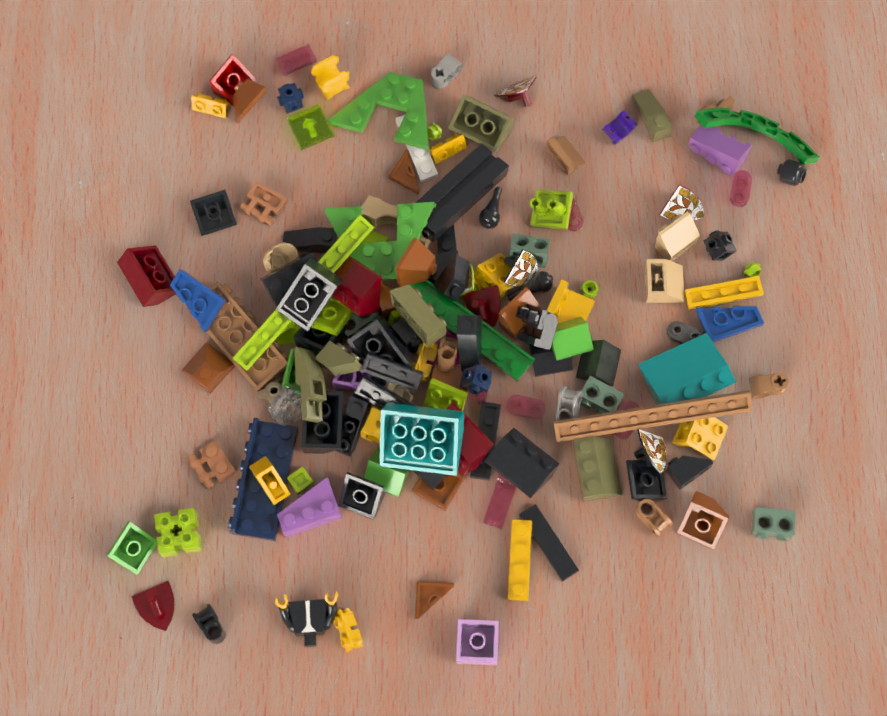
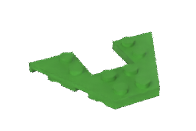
(393, 92)
(384, 256)

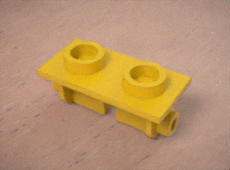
(206, 105)
(451, 147)
(426, 353)
(349, 638)

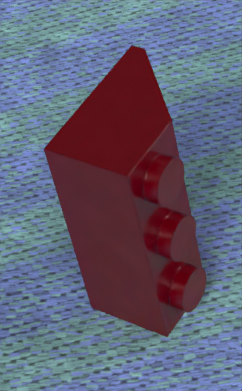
(147, 274)
(359, 288)
(474, 445)

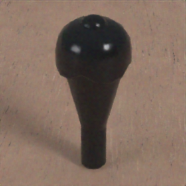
(490, 217)
(540, 283)

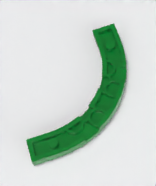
(723, 116)

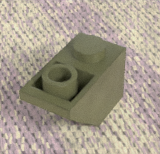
(337, 360)

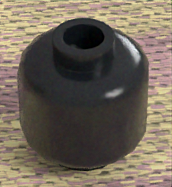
(791, 172)

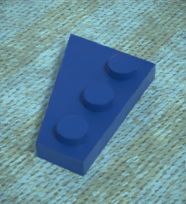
(198, 297)
(727, 322)

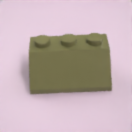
(481, 123)
(418, 314)
(596, 468)

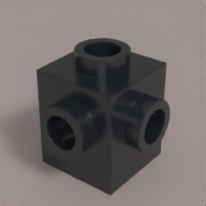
(719, 245)

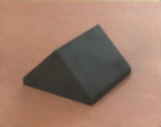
(599, 362)

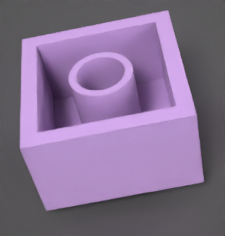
(477, 642)

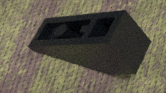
(311, 239)
(469, 340)

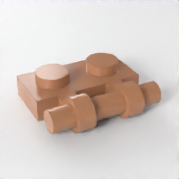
(268, 199)
(216, 460)

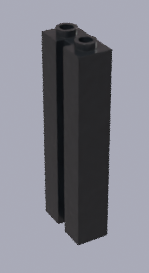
(462, 190)

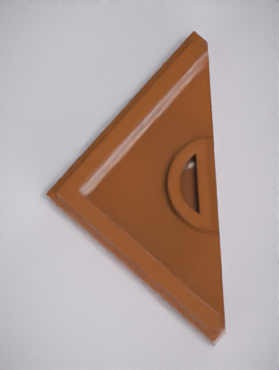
(404, 173)
(429, 594)

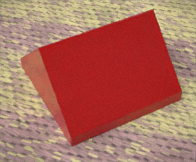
(228, 77)

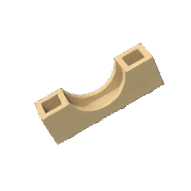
(382, 213)

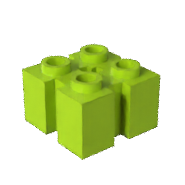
(188, 538)

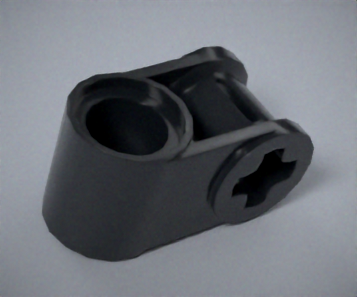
(208, 621)

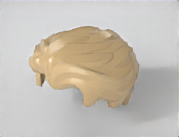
(279, 255)

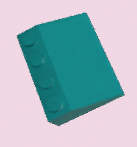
(687, 372)
(421, 438)

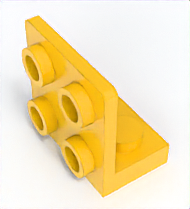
(492, 273)
(569, 304)
(701, 435)

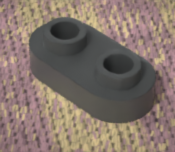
(685, 334)

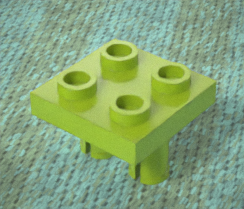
(551, 209)
(442, 395)

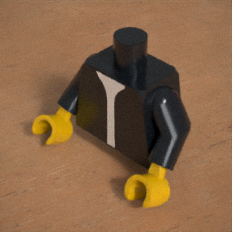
(308, 616)

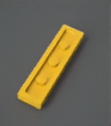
(723, 292)
(520, 560)

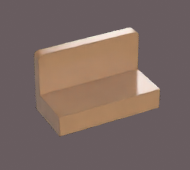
(565, 154)

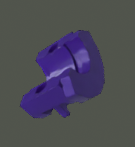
(620, 127)

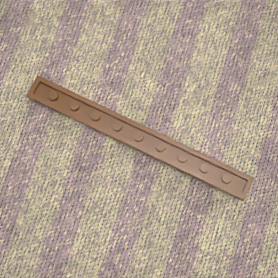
(653, 416)

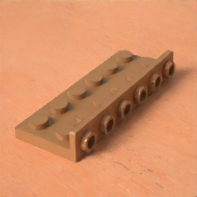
(231, 332)

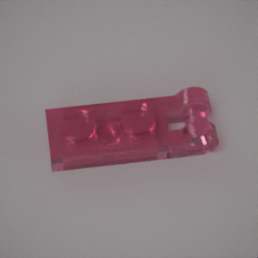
(499, 503)

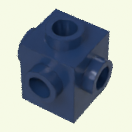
(290, 97)
(476, 379)

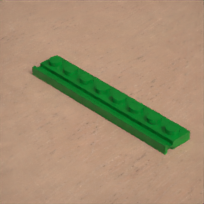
(494, 345)

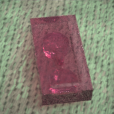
(296, 60)

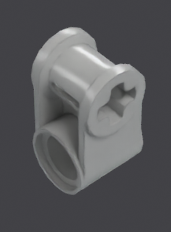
(445, 71)
(568, 401)

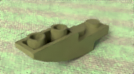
(312, 384)

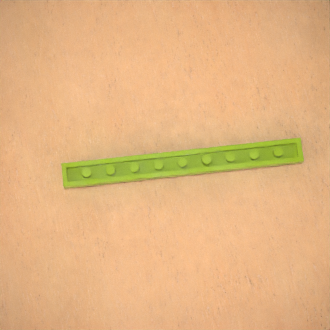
(277, 321)

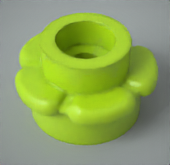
(434, 131)
(752, 270)
(589, 284)

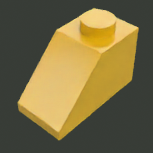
(269, 480)

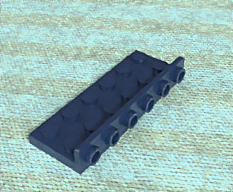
(254, 511)

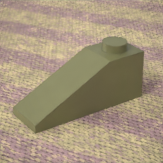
(652, 115)

